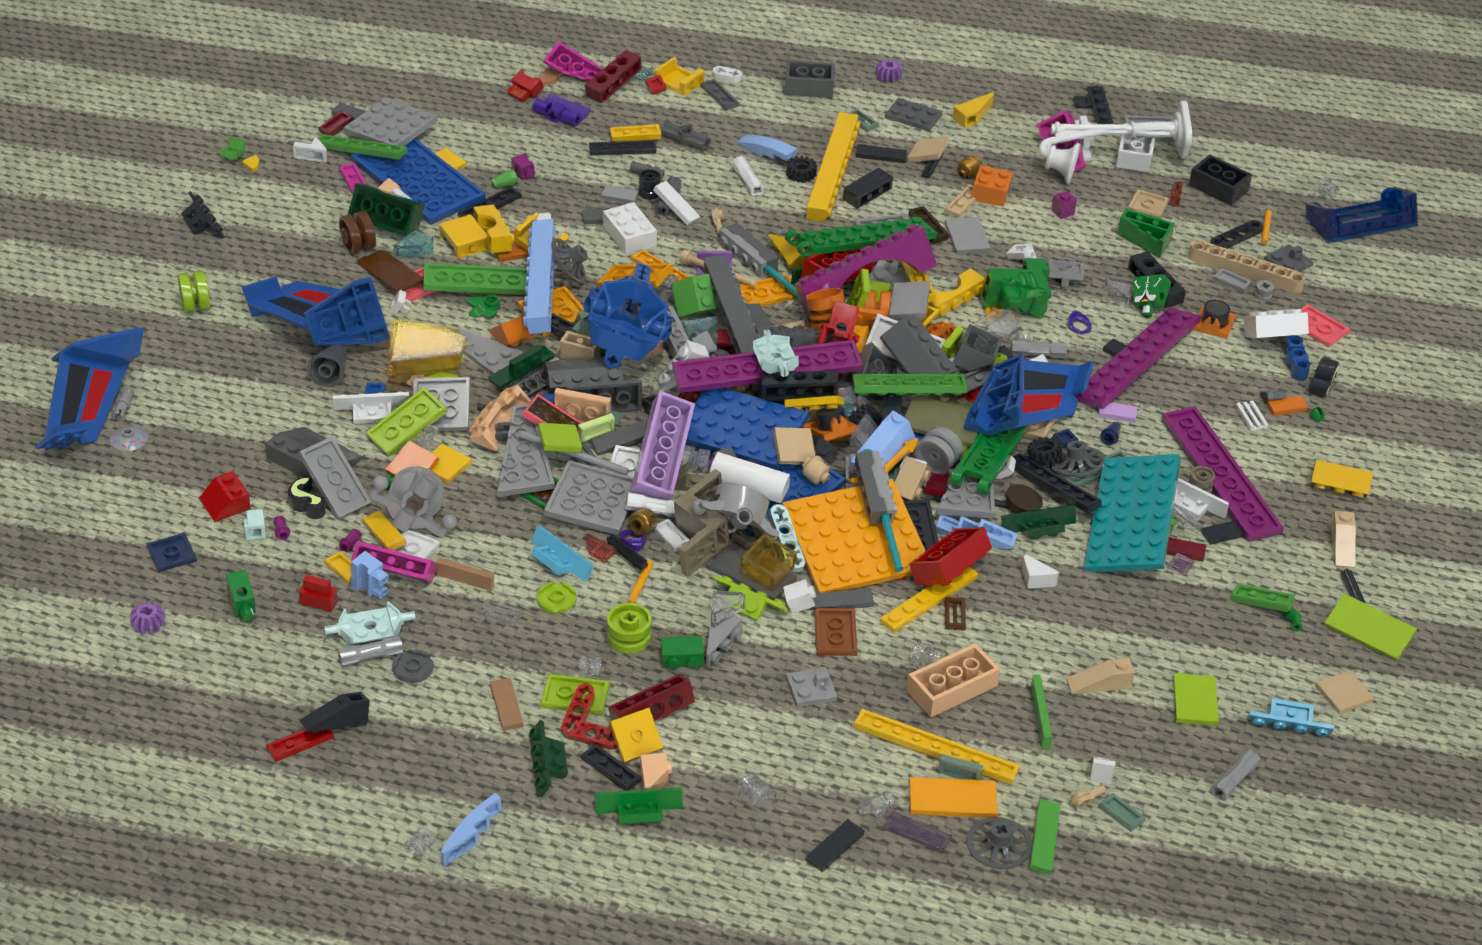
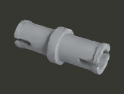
(122, 404)

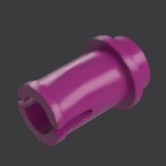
(282, 531)
(350, 540)

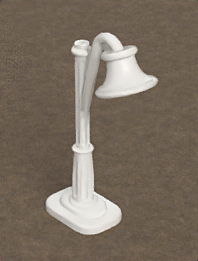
(1065, 160)

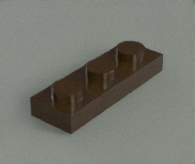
(926, 216)

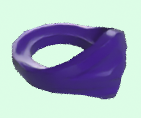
(1078, 316)
(636, 543)

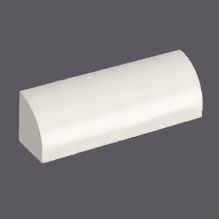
(764, 480)

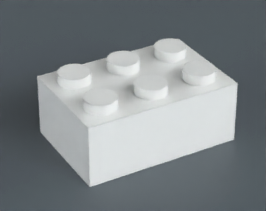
(1135, 152)
(629, 228)
(1276, 323)

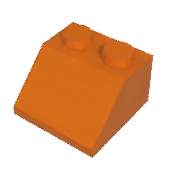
(511, 332)

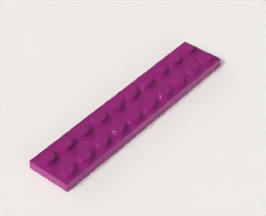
(1137, 357)
(745, 368)
(1230, 482)

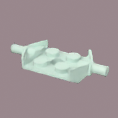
(775, 353)
(387, 623)

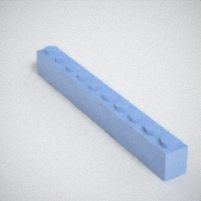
(540, 277)

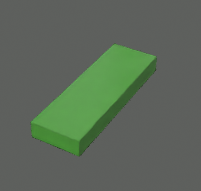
(1263, 597)

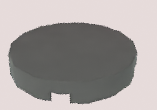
(412, 666)

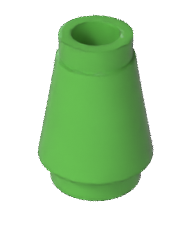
(505, 179)

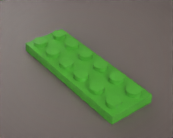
(474, 279)
(909, 383)

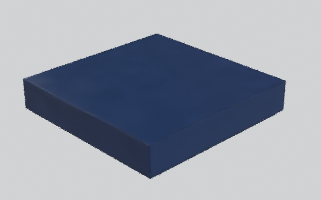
(171, 552)

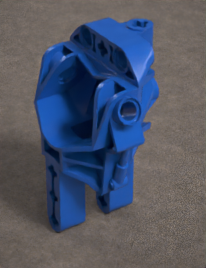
(618, 324)

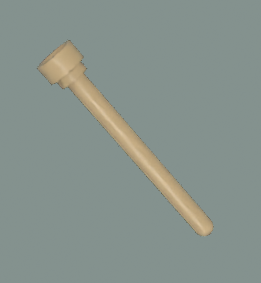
(688, 258)

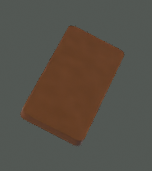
(390, 271)

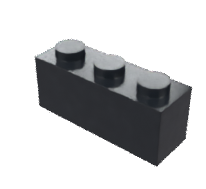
(867, 188)

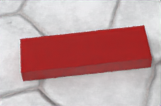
(297, 743)

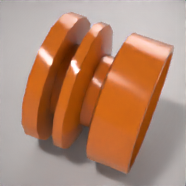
(822, 304)

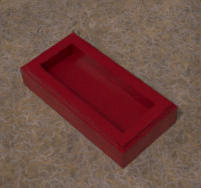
(335, 123)
(936, 484)

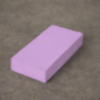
(1119, 412)

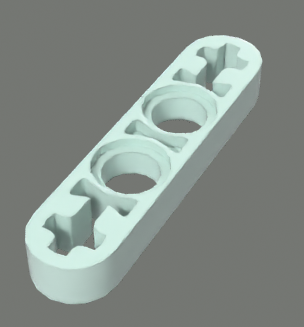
(789, 538)

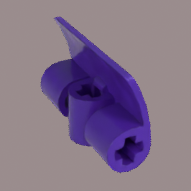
(560, 110)

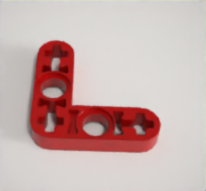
(580, 723)

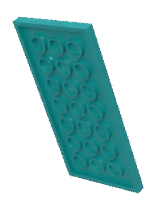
(1134, 515)

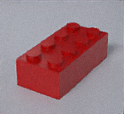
(821, 261)
(950, 556)

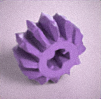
(889, 70)
(147, 617)

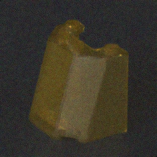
(423, 349)

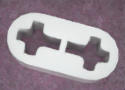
(727, 74)

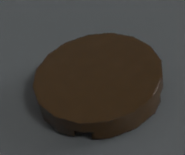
(1023, 498)

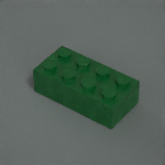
(387, 209)

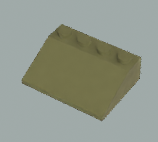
(943, 411)

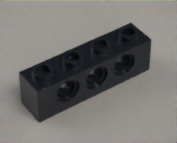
(1145, 265)
(799, 385)

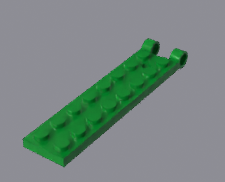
(851, 237)
(987, 457)

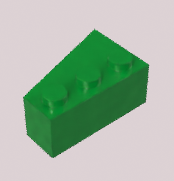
(1146, 231)

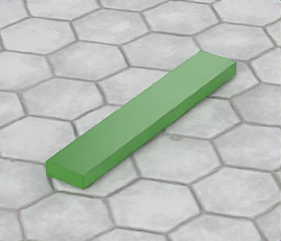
(363, 147)

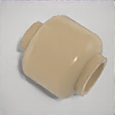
(816, 469)

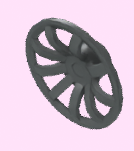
(576, 256)
(1077, 453)
(999, 837)

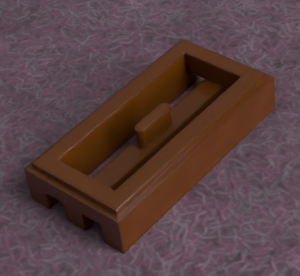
(955, 625)

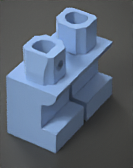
(369, 574)

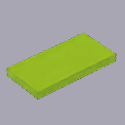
(406, 422)
(1370, 627)

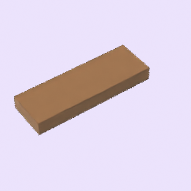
(465, 574)
(506, 704)

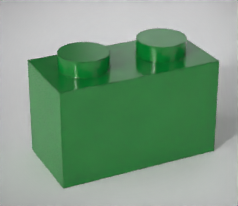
(682, 652)

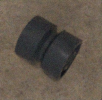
(647, 181)

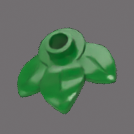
(484, 306)

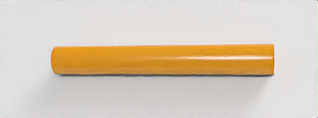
(1266, 226)
(640, 583)

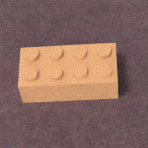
(953, 680)

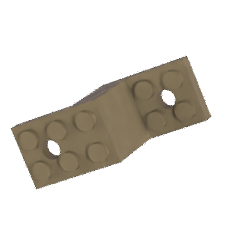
(706, 531)

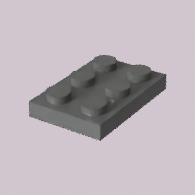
(913, 114)

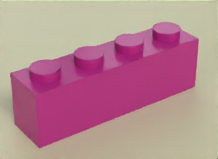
(398, 562)

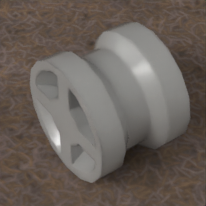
(1264, 290)

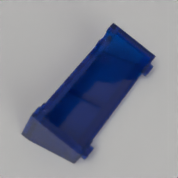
(1393, 212)

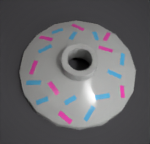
(128, 438)

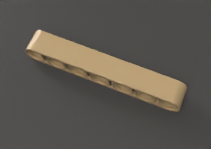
(1246, 266)

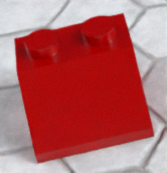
(225, 497)

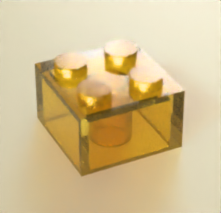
(768, 562)

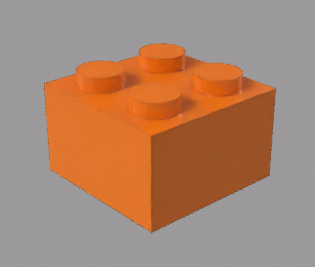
(992, 185)

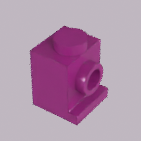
(522, 166)

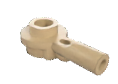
(717, 217)
(1084, 798)

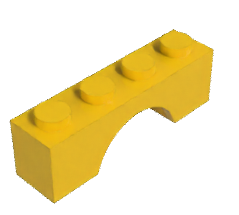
(498, 234)
(968, 286)

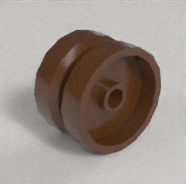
(357, 232)

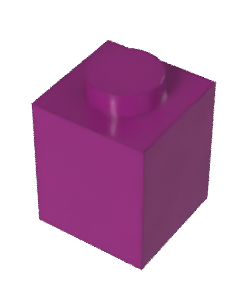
(1063, 204)

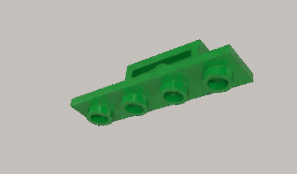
(639, 805)

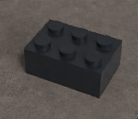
(1220, 179)

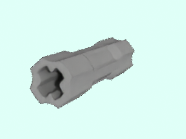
(1052, 350)
(384, 648)
(1240, 769)

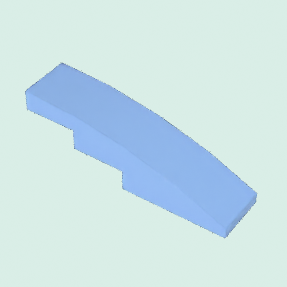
(767, 146)
(998, 536)
(468, 831)

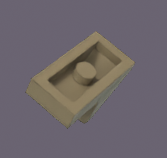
(686, 480)

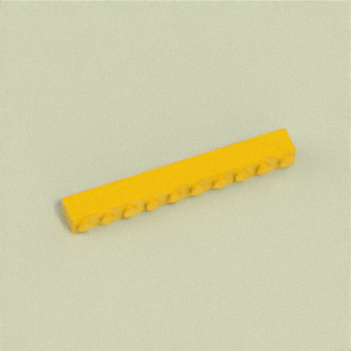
(833, 167)

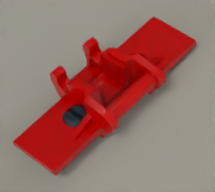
(841, 325)

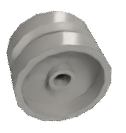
(939, 449)

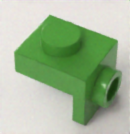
(235, 149)

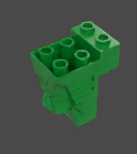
(1019, 288)

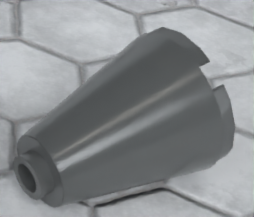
(328, 366)

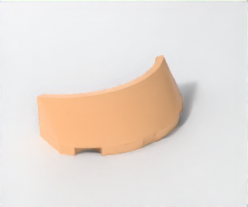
(496, 411)

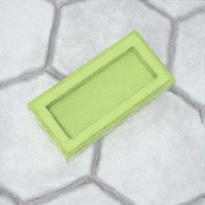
(596, 427)

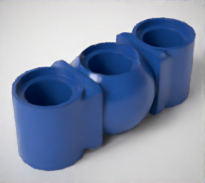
(1297, 358)

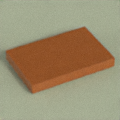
(835, 632)

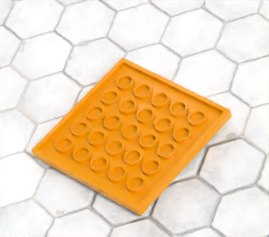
(844, 547)

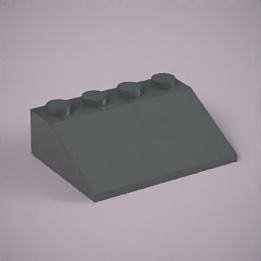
(286, 445)

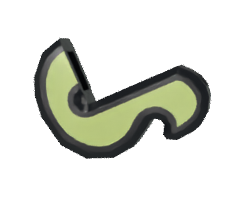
(1324, 376)
(303, 501)

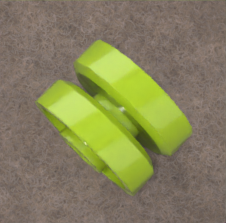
(194, 291)
(629, 627)

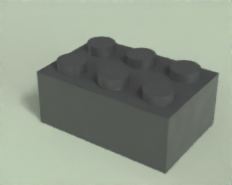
(809, 78)

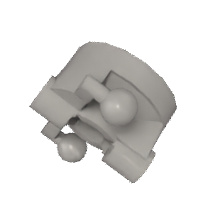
(739, 506)
(408, 514)

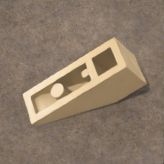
(1344, 538)
(1106, 676)

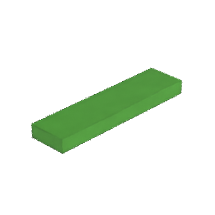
(1041, 712)
(1044, 836)

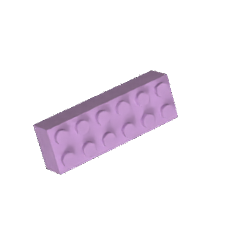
(662, 447)

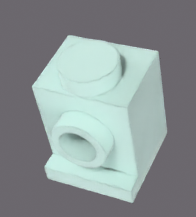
(254, 525)

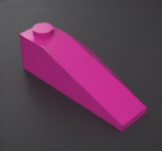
(571, 62)
(1045, 132)

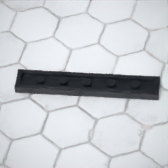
(1056, 484)

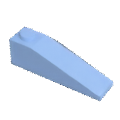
(889, 437)

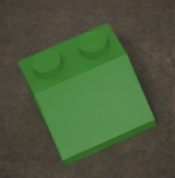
(694, 296)

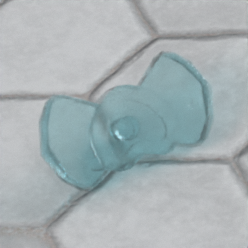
(644, 73)

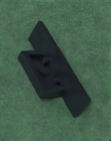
(199, 218)

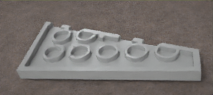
(492, 355)
(524, 462)
(966, 501)

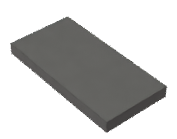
(728, 564)

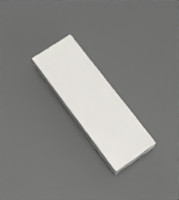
(676, 203)

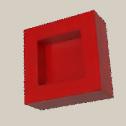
(655, 84)

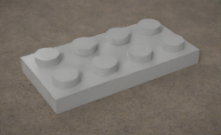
(334, 478)

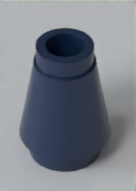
(1112, 430)

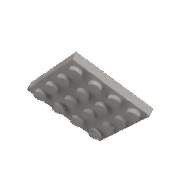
(391, 123)
(590, 498)

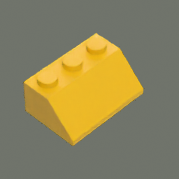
(1341, 478)

